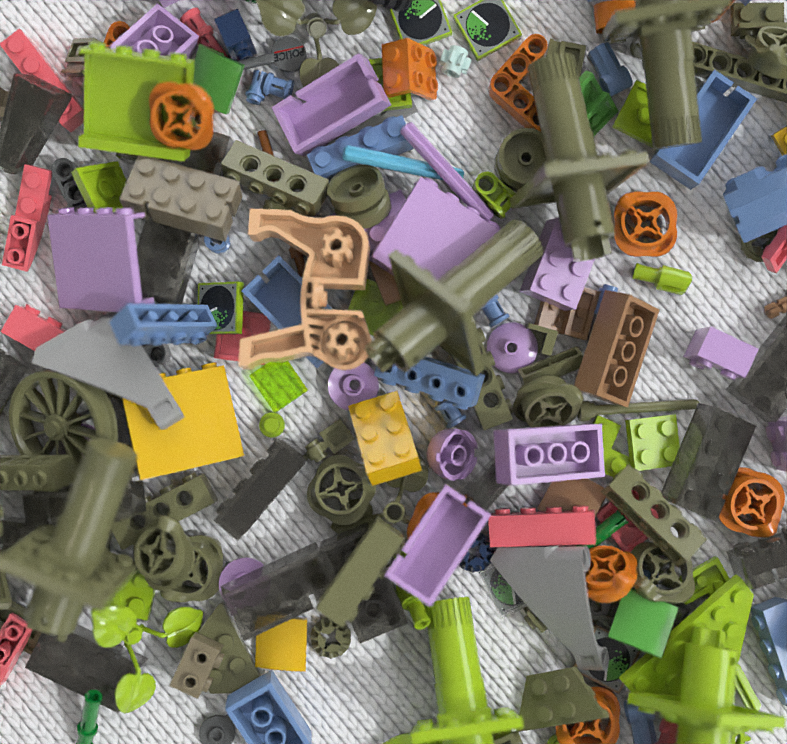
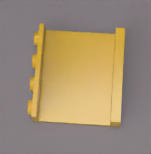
(201, 438)

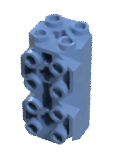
(758, 200)

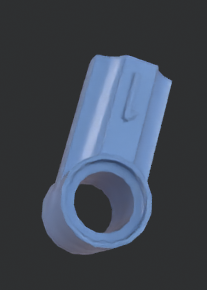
(612, 76)
(641, 724)

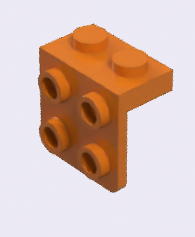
(409, 69)

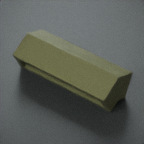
(555, 365)

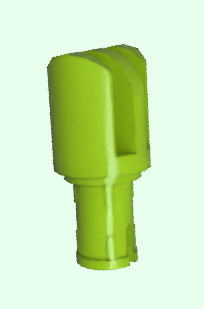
(664, 278)
(414, 606)

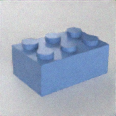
(267, 713)

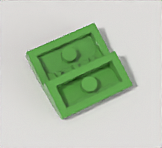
(217, 77)
(598, 103)
(643, 623)

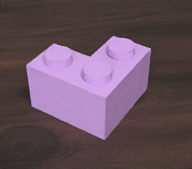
(719, 350)

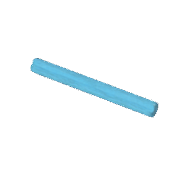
(391, 162)

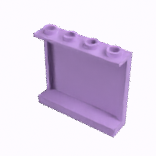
(433, 230)
(96, 258)

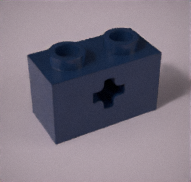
(235, 35)

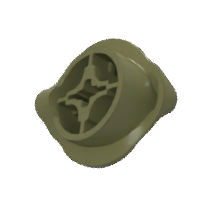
(769, 51)
(547, 402)
(335, 464)
(208, 550)
(163, 553)
(648, 588)

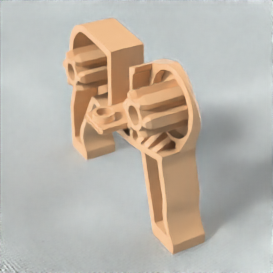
(336, 260)

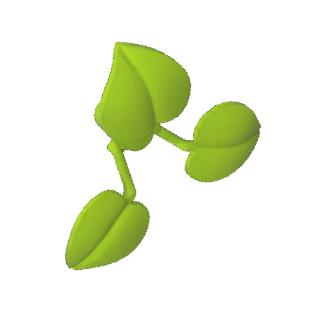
(119, 625)

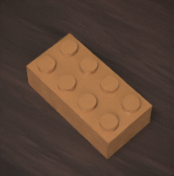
(616, 348)

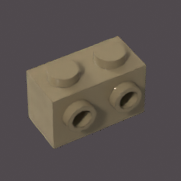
(196, 665)

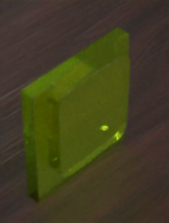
(278, 384)

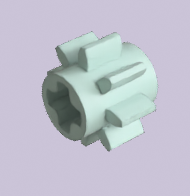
(455, 61)

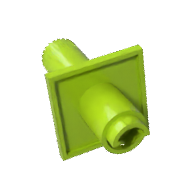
(459, 682)
(707, 696)

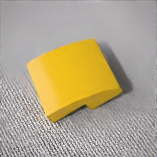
(283, 646)

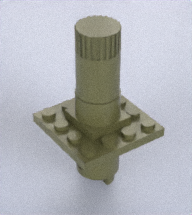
(667, 60)
(573, 170)
(444, 308)
(72, 558)

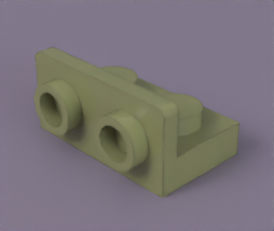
(754, 16)

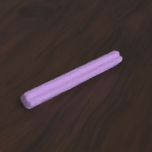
(445, 170)

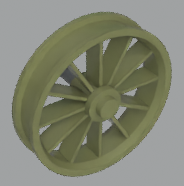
(59, 416)

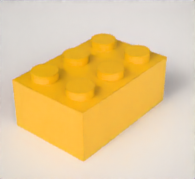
(384, 438)

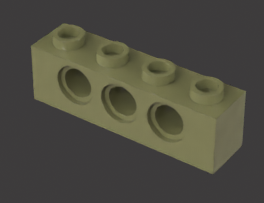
(268, 167)
(503, 408)
(36, 472)
(201, 497)
(679, 548)

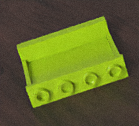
(118, 99)

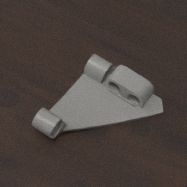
(95, 357)
(556, 591)

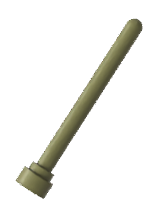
(590, 410)

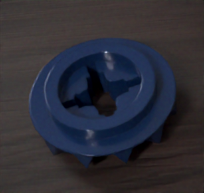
(477, 563)

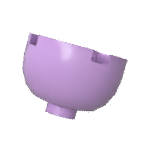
(452, 453)

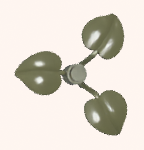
(281, 19)
(395, 510)

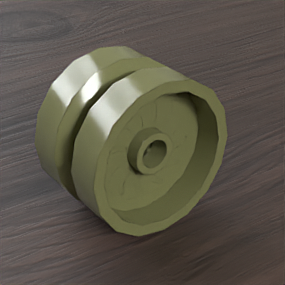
(519, 145)
(360, 195)

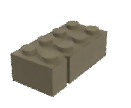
(182, 197)

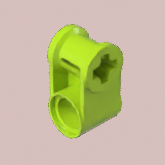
(496, 195)

